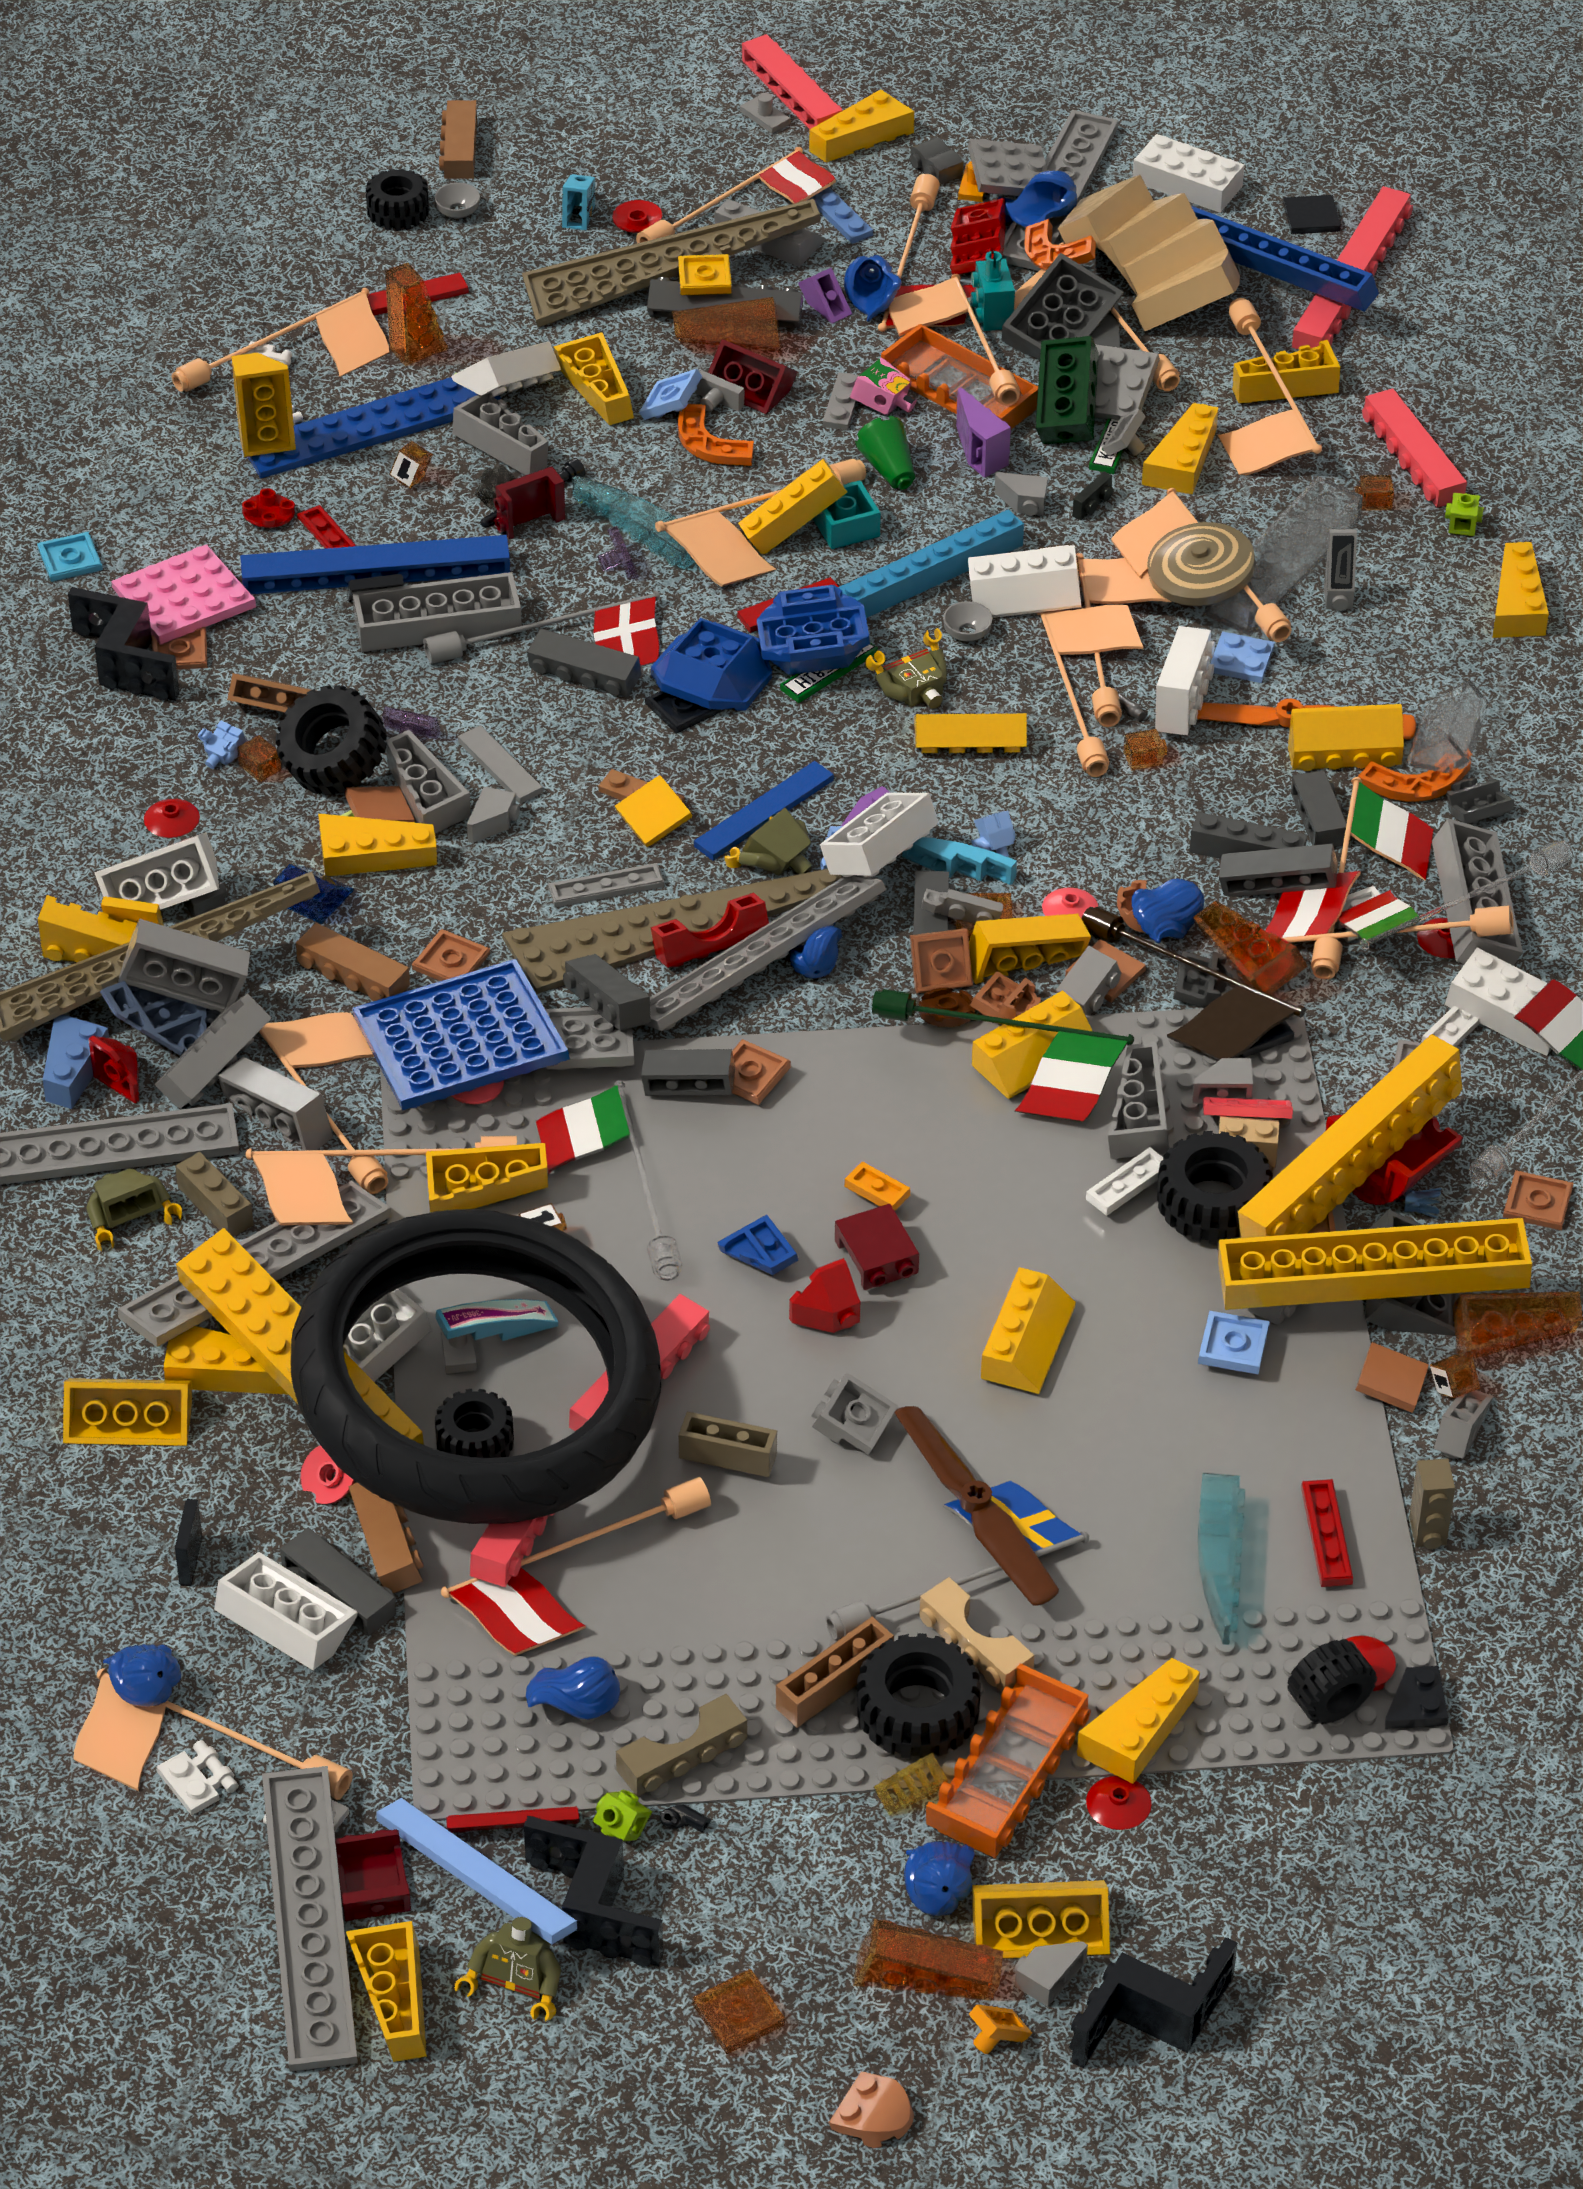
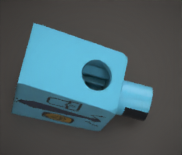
(578, 191)

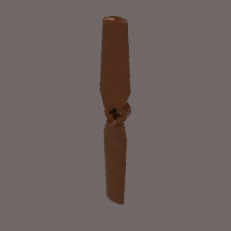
(990, 1523)

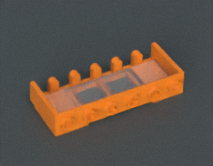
(942, 366)
(1009, 1762)

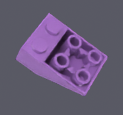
(982, 435)

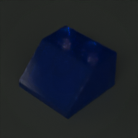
(322, 904)

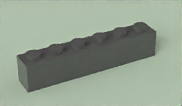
(666, 297)

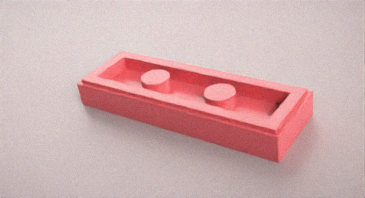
(1247, 1107)

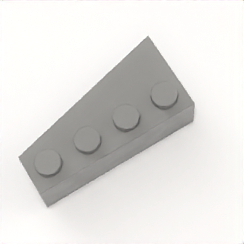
(500, 433)
(426, 783)
(213, 1051)
(278, 1102)
(1139, 1108)

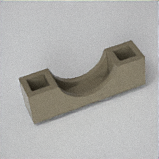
(649, 1764)

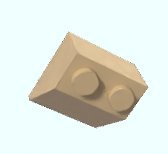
(1260, 1132)

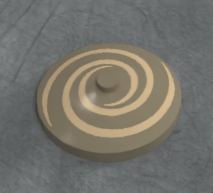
(1201, 563)

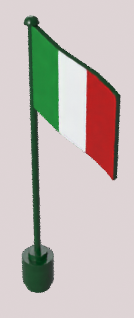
(1068, 1073)

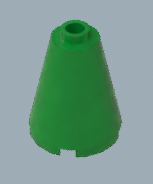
(887, 450)

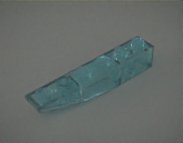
(633, 516)
(1219, 1547)

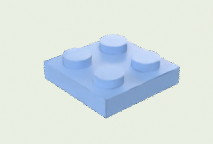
(670, 394)
(1242, 657)
(1233, 1342)

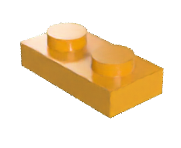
(877, 1186)

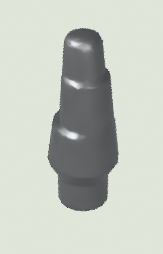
(1132, 708)

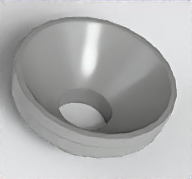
(457, 195)
(967, 614)

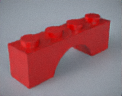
(677, 944)

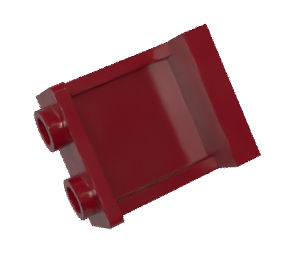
(528, 499)
(878, 1246)
(372, 1875)

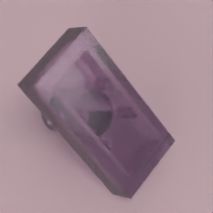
(618, 555)
(417, 723)

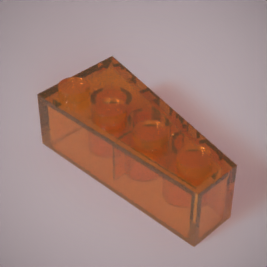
(411, 319)
(742, 323)
(1255, 954)
(1511, 1320)
(927, 1962)

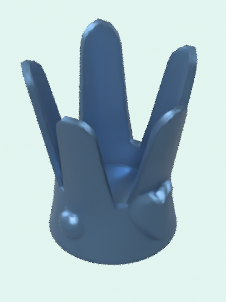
(1417, 1201)

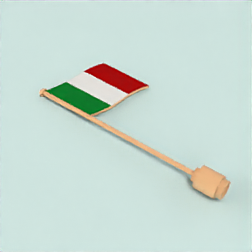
(1387, 832)

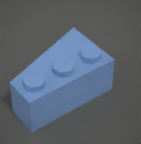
(69, 1060)

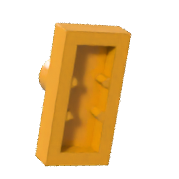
(968, 188)
(997, 2025)

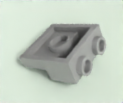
(853, 1413)

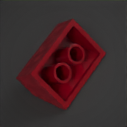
(762, 378)

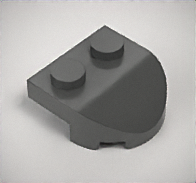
(1475, 801)
(1200, 987)

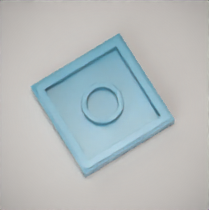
(69, 556)

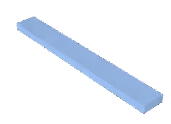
(476, 1870)

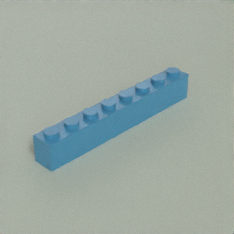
(935, 563)

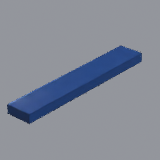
(757, 813)

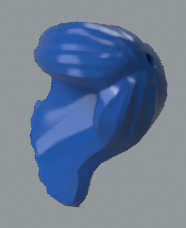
(1044, 197)
(871, 290)
(1168, 908)
(819, 953)
(135, 1674)
(581, 1690)
(937, 1866)

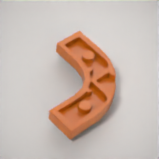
(1043, 253)
(706, 446)
(1409, 786)

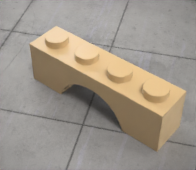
(946, 1611)

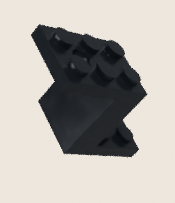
(123, 644)
(597, 1872)
(1153, 2002)

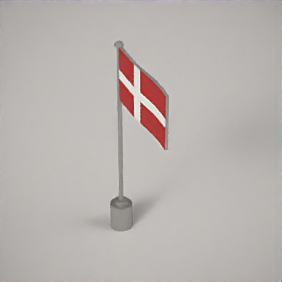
(620, 626)

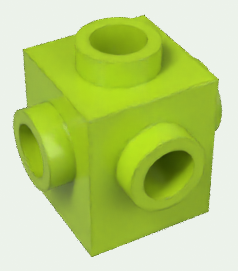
(1464, 508)
(621, 1815)

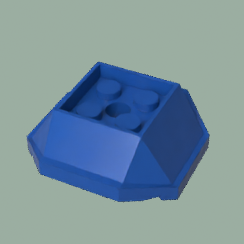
(812, 630)
(713, 667)

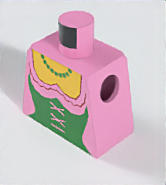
(883, 388)

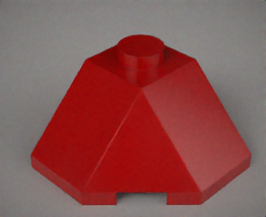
(115, 1066)
(828, 1301)

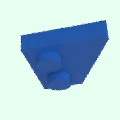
(760, 1246)

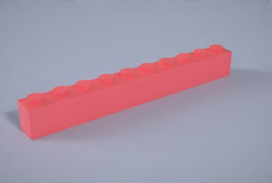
(1363, 251)

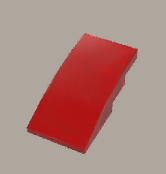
(975, 232)

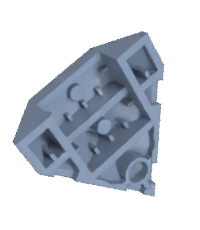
(160, 1017)

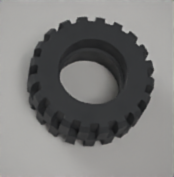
(316, 716)
(1209, 1159)
(924, 1663)

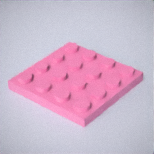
(186, 593)

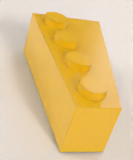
(861, 126)
(1303, 372)
(596, 376)
(1182, 451)
(1521, 598)
(374, 845)
(77, 934)
(1025, 943)
(484, 1175)
(216, 1363)
(1139, 1722)
(392, 1976)

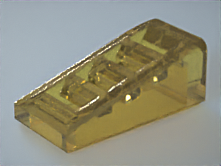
(905, 1774)

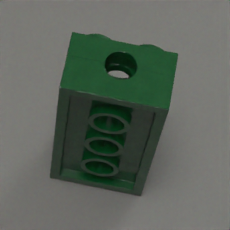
(1067, 390)

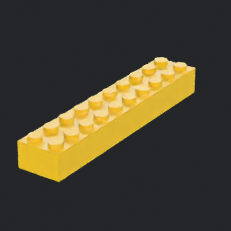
(1356, 1143)
(1374, 1263)
(263, 1319)

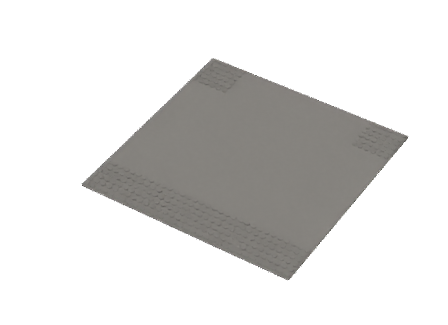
(1106, 1446)

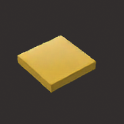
(704, 274)
(653, 811)
(131, 910)

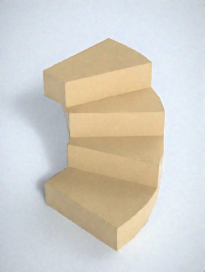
(1157, 247)

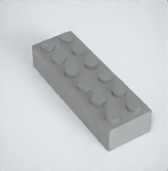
(418, 611)
(1466, 861)

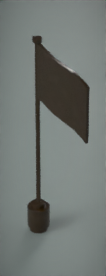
(1225, 1025)

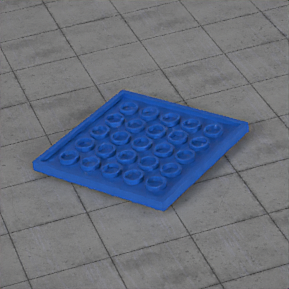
(460, 1034)

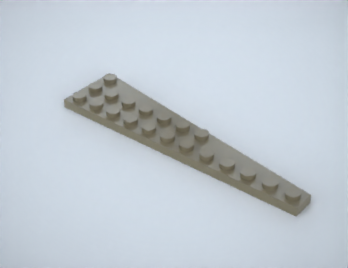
(599, 278)
(626, 933)
(79, 983)

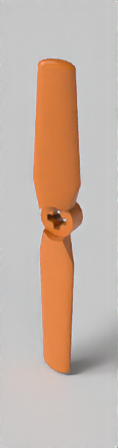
(1273, 715)

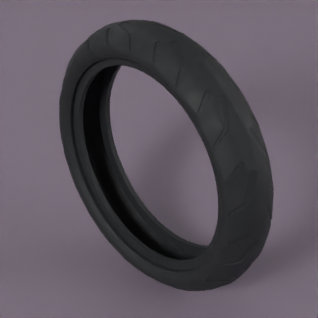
(457, 1485)

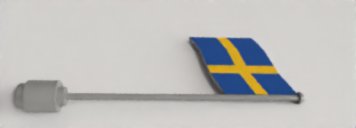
(1037, 1524)

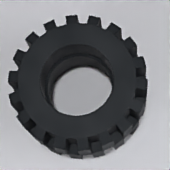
(397, 199)
(475, 1411)
(1332, 1681)

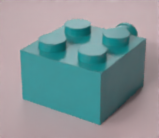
(993, 292)
(850, 518)

